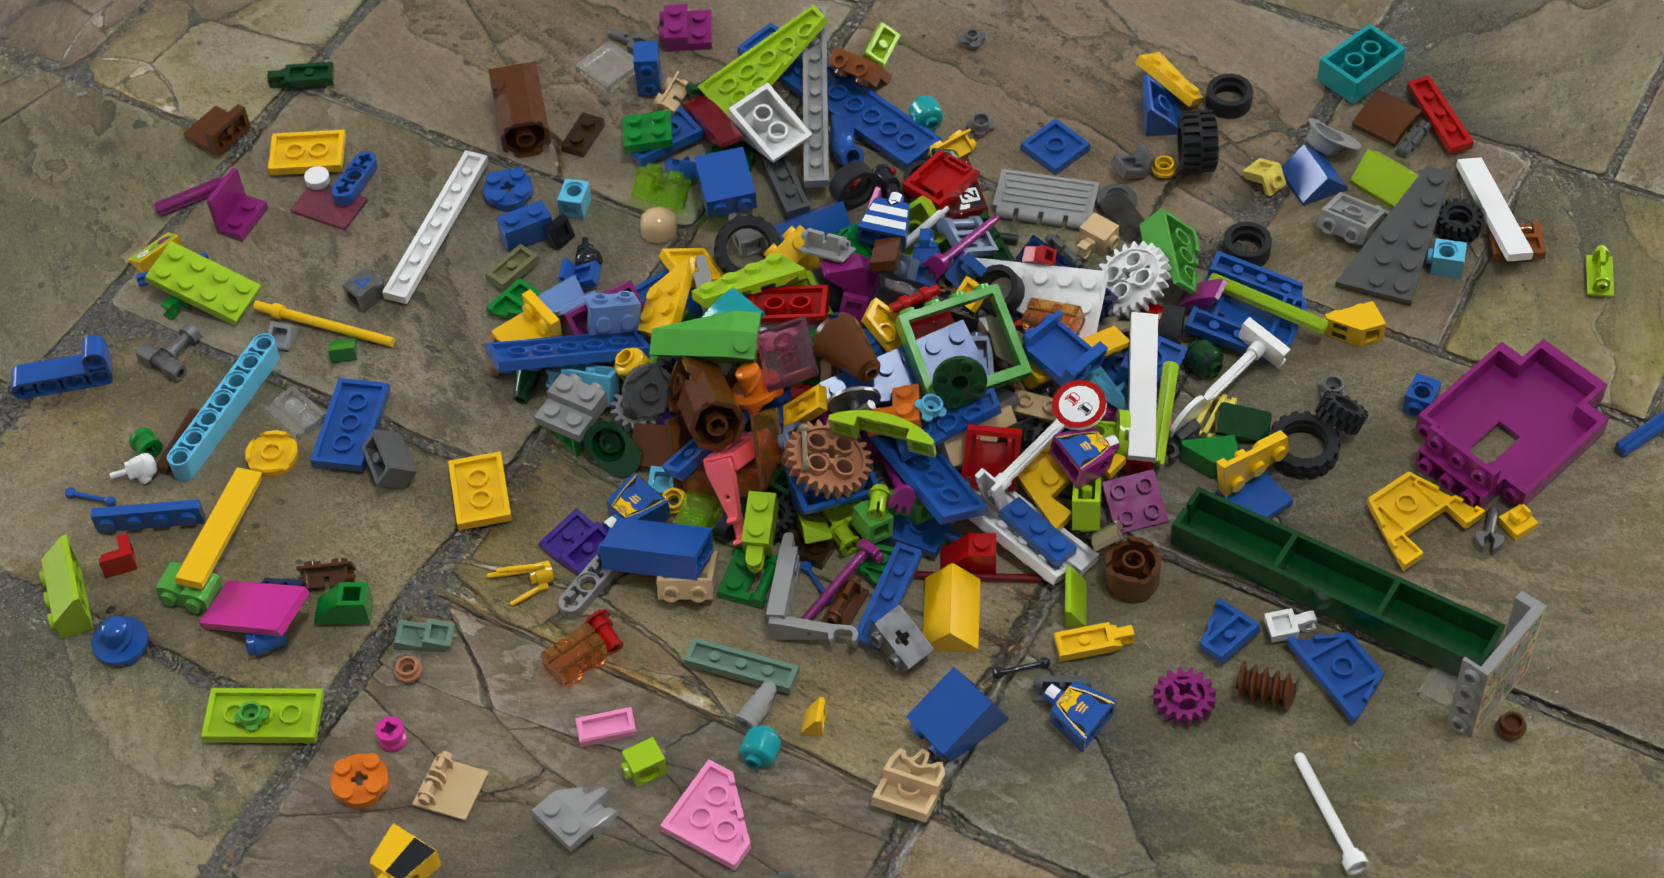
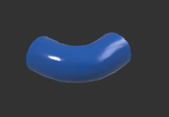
(842, 140)

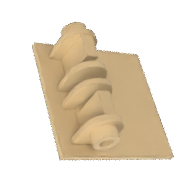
(450, 787)

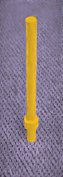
(280, 311)

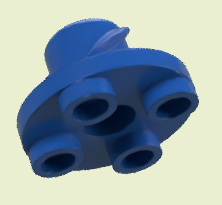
(120, 641)

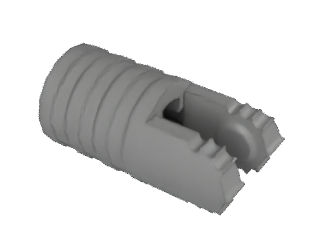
(756, 707)

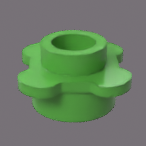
(248, 709)

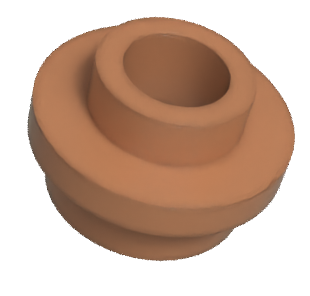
(408, 663)

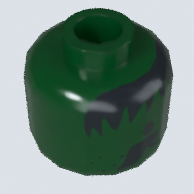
(1204, 358)

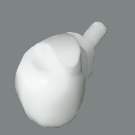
(140, 467)

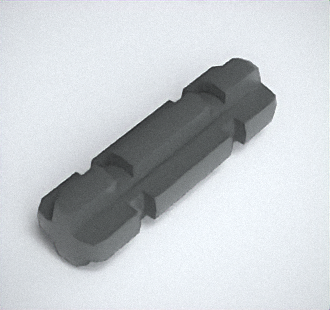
(1413, 139)

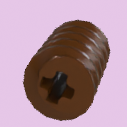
(1266, 686)

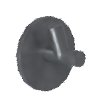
(854, 399)

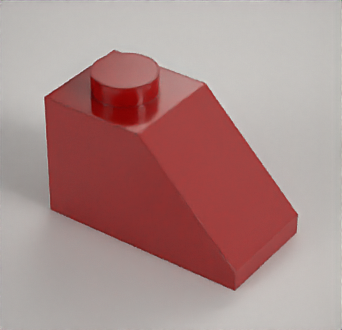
(972, 553)

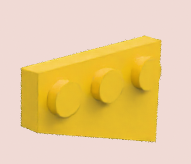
(1167, 75)
(1250, 464)

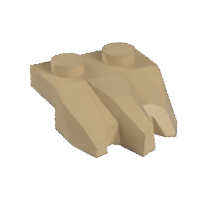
(909, 785)

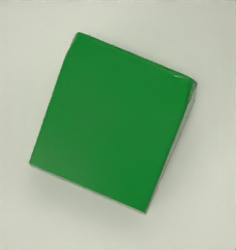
(343, 350)

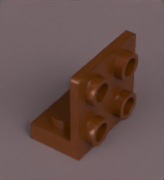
(219, 129)

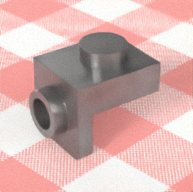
(1134, 165)

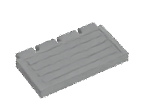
(1044, 197)

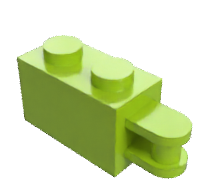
(1087, 506)
(759, 528)

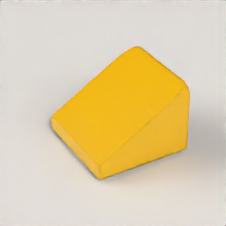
(814, 718)

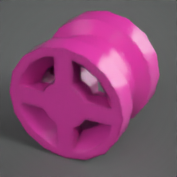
(395, 739)

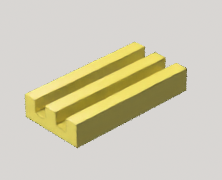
(1203, 415)

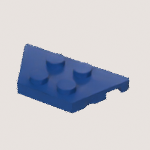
(1340, 669)

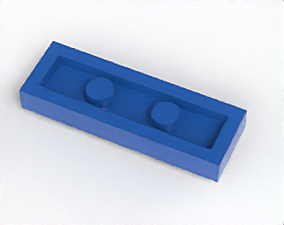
(1037, 532)

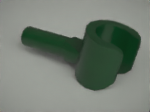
(693, 90)

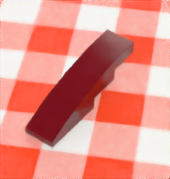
(714, 122)

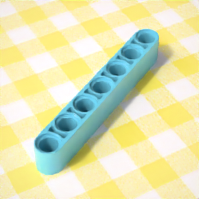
(223, 407)

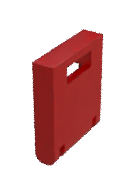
(943, 177)
(989, 455)

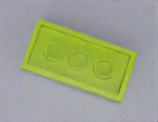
(202, 283)
(291, 719)

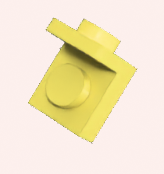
(1267, 173)

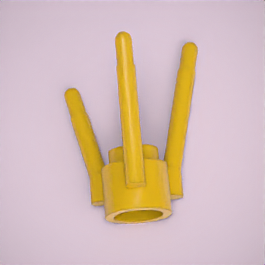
(538, 573)

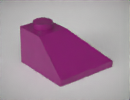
(851, 275)

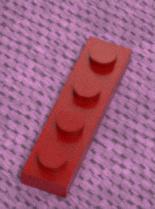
(1439, 115)

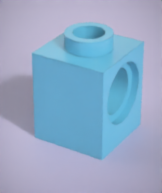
(574, 198)
(1447, 258)

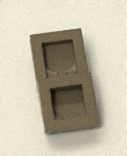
(1107, 536)

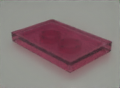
(787, 354)

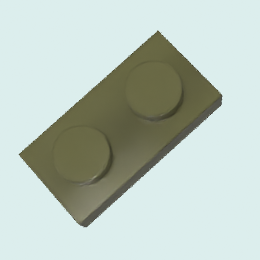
(512, 267)

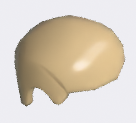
(658, 225)

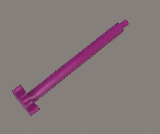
(940, 262)
(903, 494)
(866, 550)

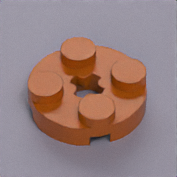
(357, 766)

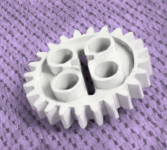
(1136, 277)

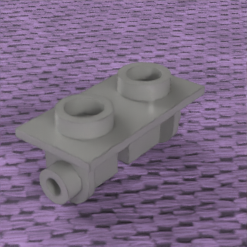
(833, 248)

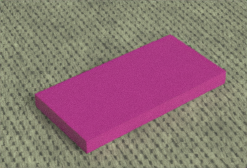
(254, 608)

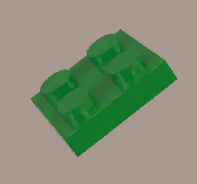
(647, 131)

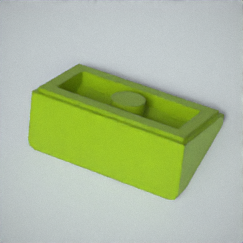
(880, 44)
(813, 527)
(1075, 599)

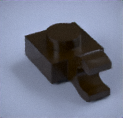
(815, 553)

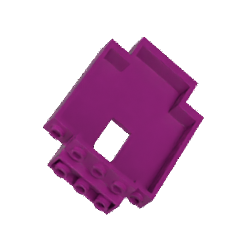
(1536, 398)

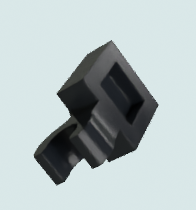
(1189, 431)

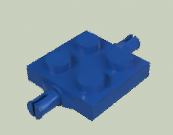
(925, 536)

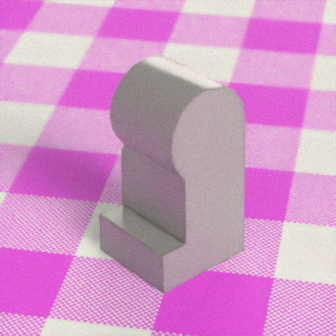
(747, 241)

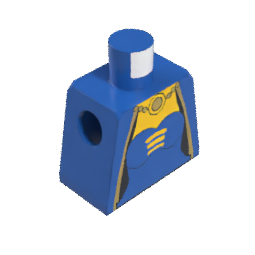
(636, 501)
(1079, 712)

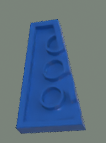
(956, 421)

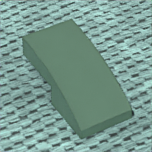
(416, 636)

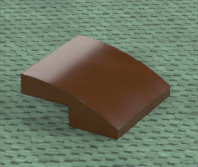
(1386, 118)

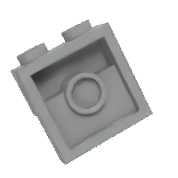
(1350, 218)
(571, 406)

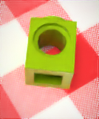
(643, 762)

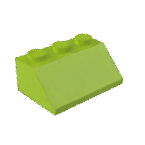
(65, 590)

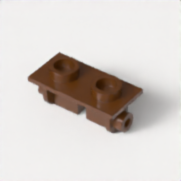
(315, 573)
(846, 602)

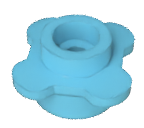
(930, 401)

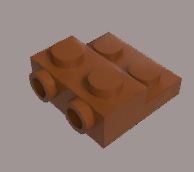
(861, 69)

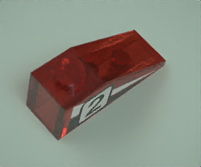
(970, 202)

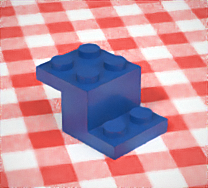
(1118, 364)

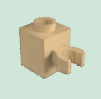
(1097, 236)

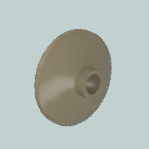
(1107, 322)

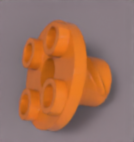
(751, 388)

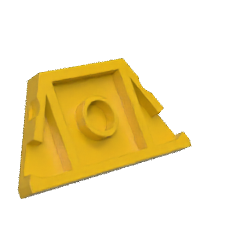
(667, 298)

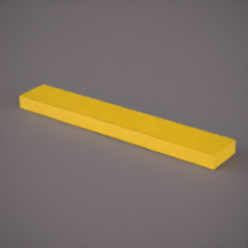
(219, 528)

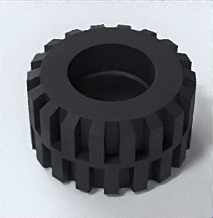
(1197, 141)

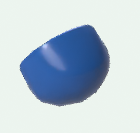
(685, 166)

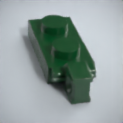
(302, 75)

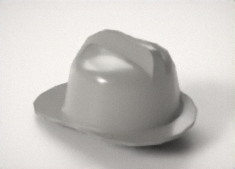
(1328, 140)

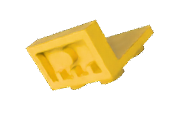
(532, 323)

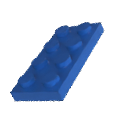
(348, 423)

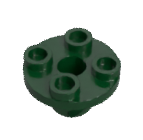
(959, 381)

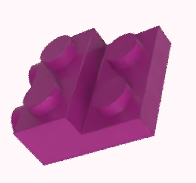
(685, 29)

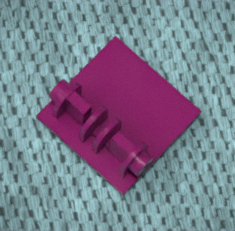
(1135, 501)

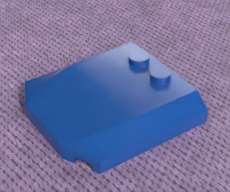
(1224, 318)

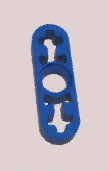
(354, 187)

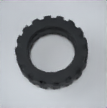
(734, 225)
(1311, 424)

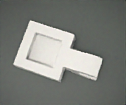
(1285, 624)

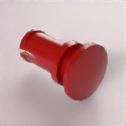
(603, 627)

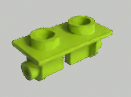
(1600, 273)

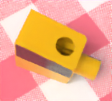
(403, 856)

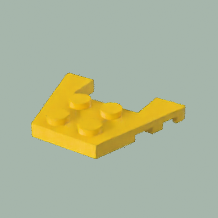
(1046, 480)
(1408, 506)

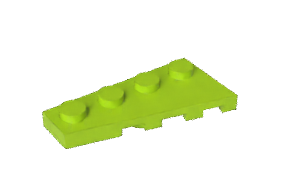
(750, 279)

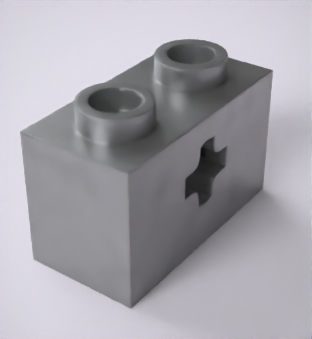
(899, 625)

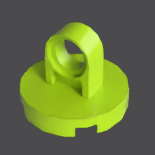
(1118, 428)

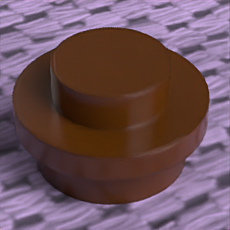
(1511, 725)

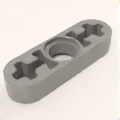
(585, 597)

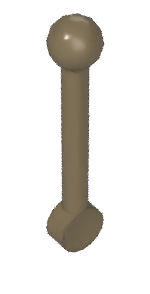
(804, 429)

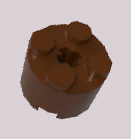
(1132, 569)

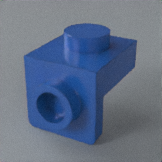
(586, 274)

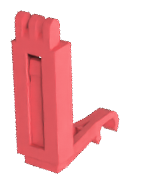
(722, 475)

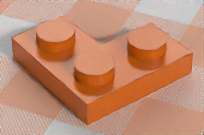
(903, 405)

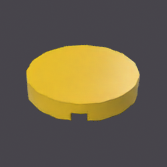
(272, 453)

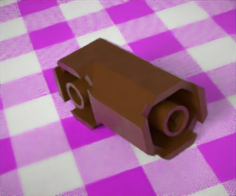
(520, 109)
(705, 403)

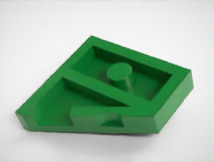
(510, 302)

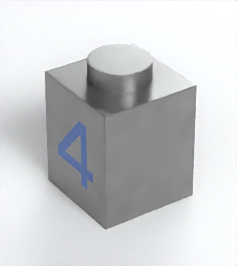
(364, 289)

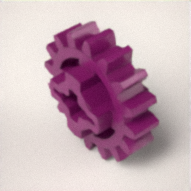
(1184, 696)

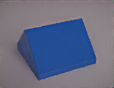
(1159, 108)
(1312, 176)

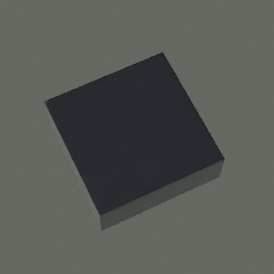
(559, 231)

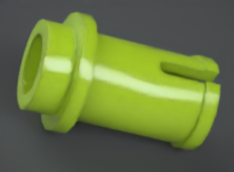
(878, 498)

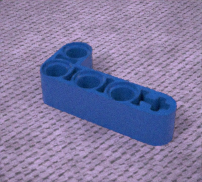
(64, 374)

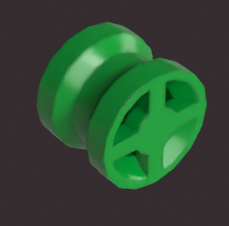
(144, 441)

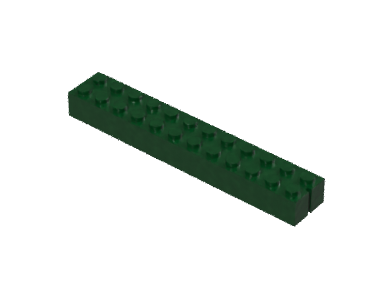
(1334, 583)

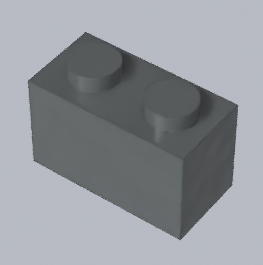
(388, 459)

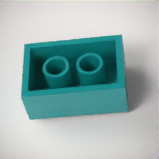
(1361, 63)

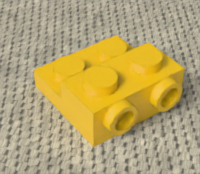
(790, 247)

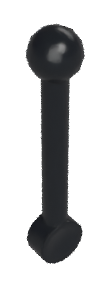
(1000, 672)

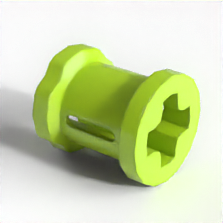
(844, 537)

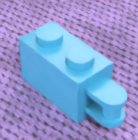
(591, 374)

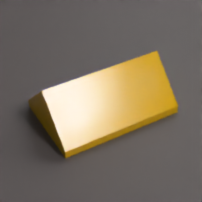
(952, 610)

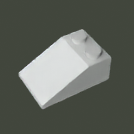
(768, 123)

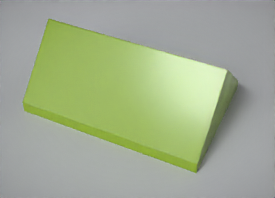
(1382, 178)

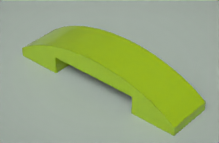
(851, 422)

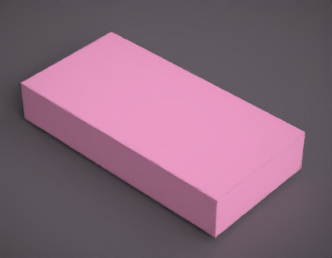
(606, 727)

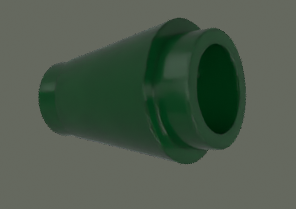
(525, 384)

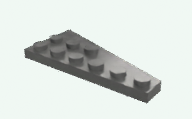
(1397, 250)

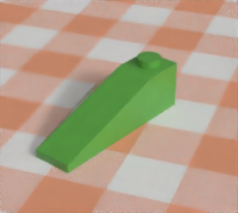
(1178, 244)
(716, 338)

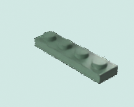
(740, 665)

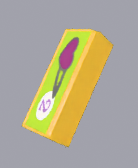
(147, 257)

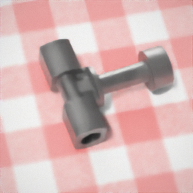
(166, 357)

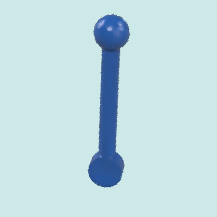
(71, 493)
(806, 567)

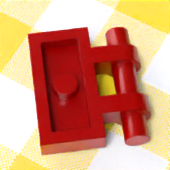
(928, 325)

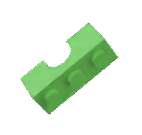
(875, 530)

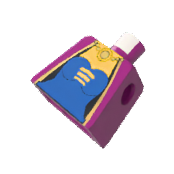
(1083, 454)

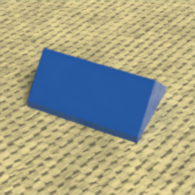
(824, 218)
(807, 502)

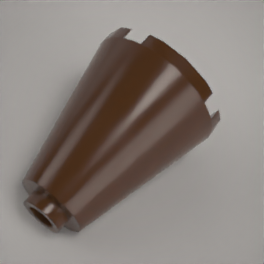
(846, 347)

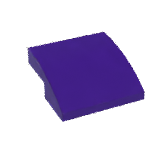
(574, 541)

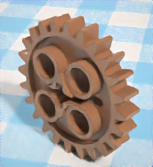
(836, 461)

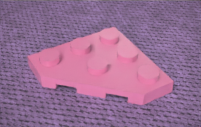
(711, 817)

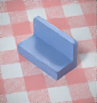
(564, 296)

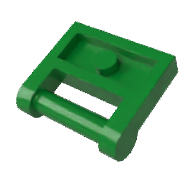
(739, 580)

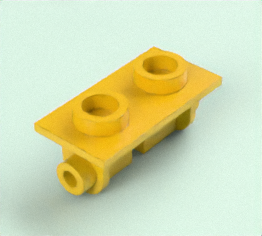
(958, 142)

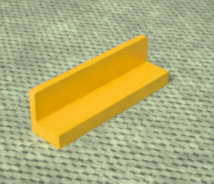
(1110, 337)

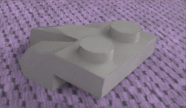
(575, 814)

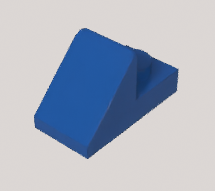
(963, 266)

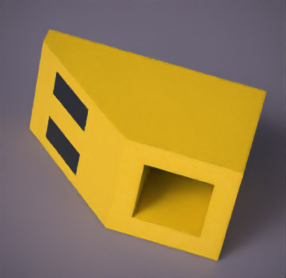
(1356, 324)

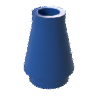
(261, 644)

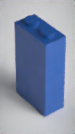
(656, 548)

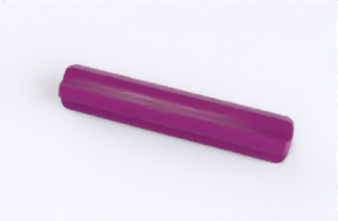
(186, 197)

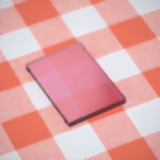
(320, 207)

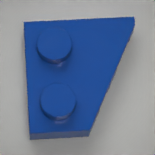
(1227, 632)

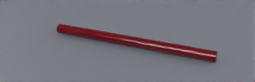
(996, 577)

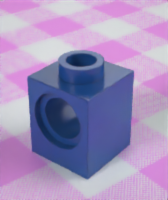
(1421, 394)

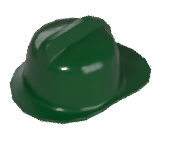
(612, 448)

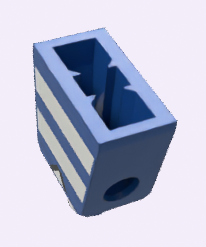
(885, 220)

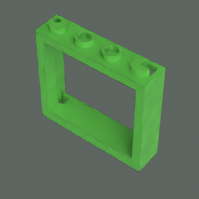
(996, 380)

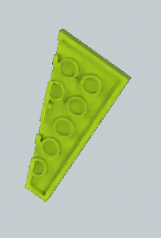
(764, 61)

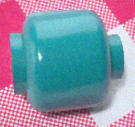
(926, 111)
(760, 747)

